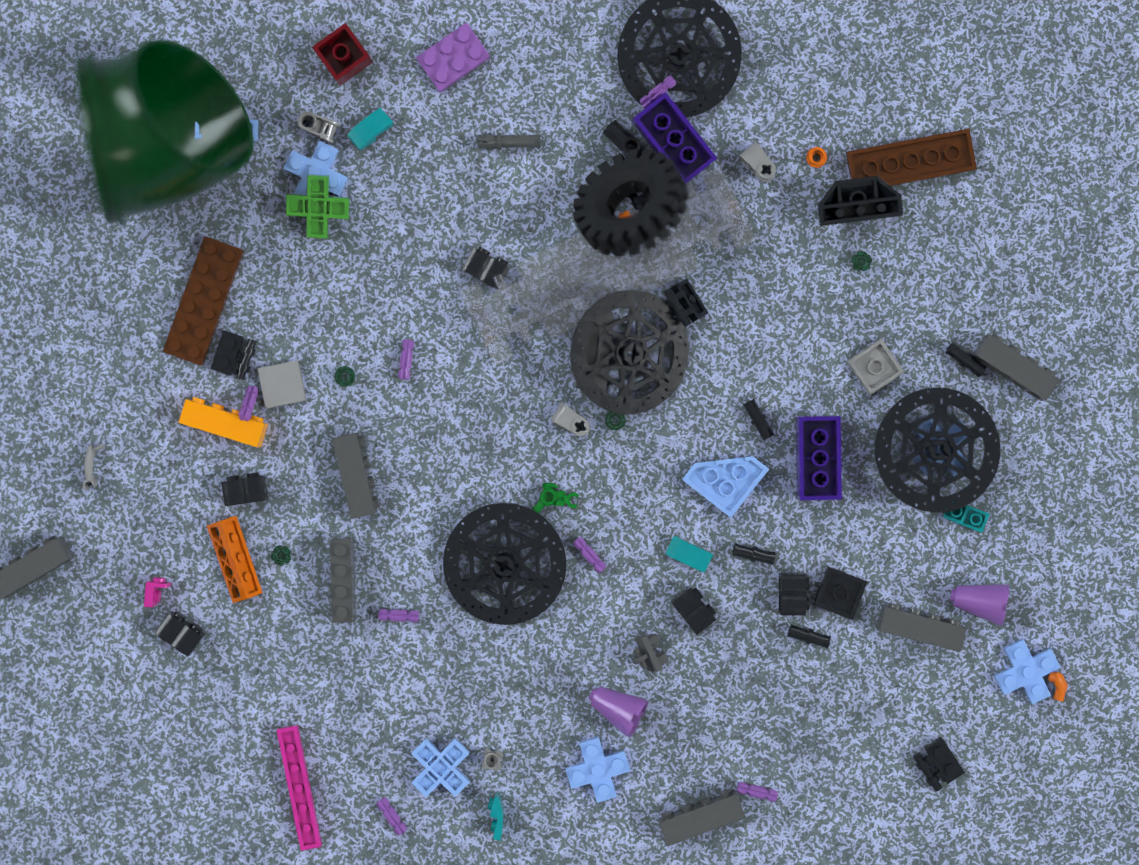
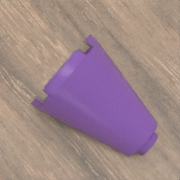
(982, 601)
(619, 708)

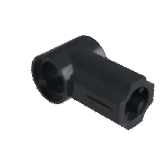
(620, 137)

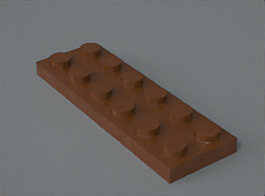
(915, 158)
(203, 300)

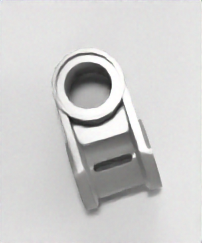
(322, 127)
(756, 160)
(568, 418)

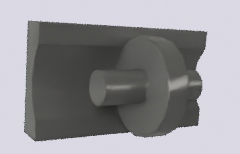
(645, 654)

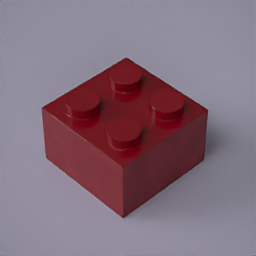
(342, 54)

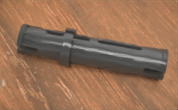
(508, 141)

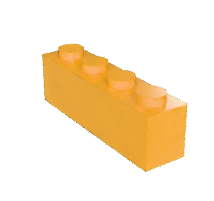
(222, 422)

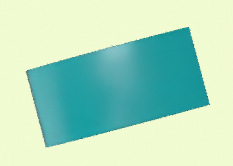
(369, 128)
(968, 517)
(689, 554)
(497, 811)

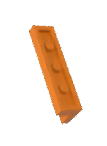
(236, 558)

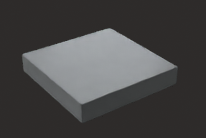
(875, 366)
(282, 384)

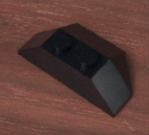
(859, 201)

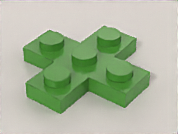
(317, 206)

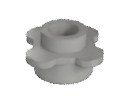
(488, 764)

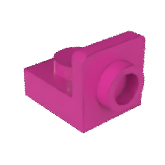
(152, 591)

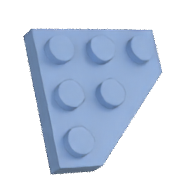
(726, 481)

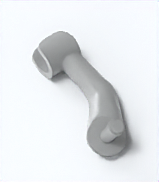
(88, 465)

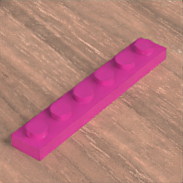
(299, 787)

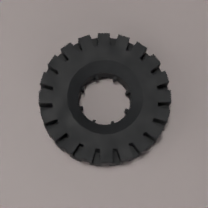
(638, 173)

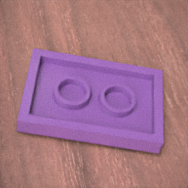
(453, 57)

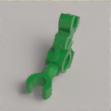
(551, 497)

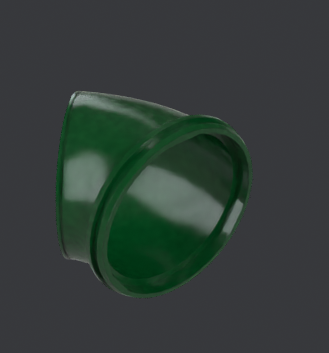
(142, 127)

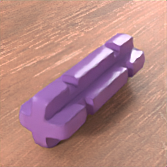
(656, 92)
(406, 359)
(248, 403)
(589, 554)
(398, 615)
(757, 792)
(391, 816)

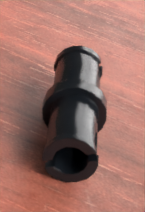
(965, 359)
(758, 419)
(753, 554)
(809, 636)

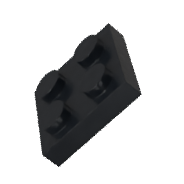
(840, 593)

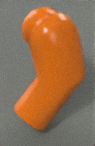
(1060, 683)

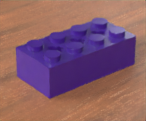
(676, 125)
(829, 467)

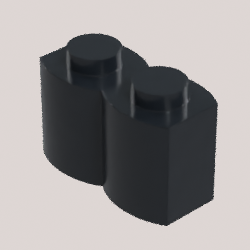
(484, 267)
(244, 490)
(792, 593)
(693, 610)
(180, 633)

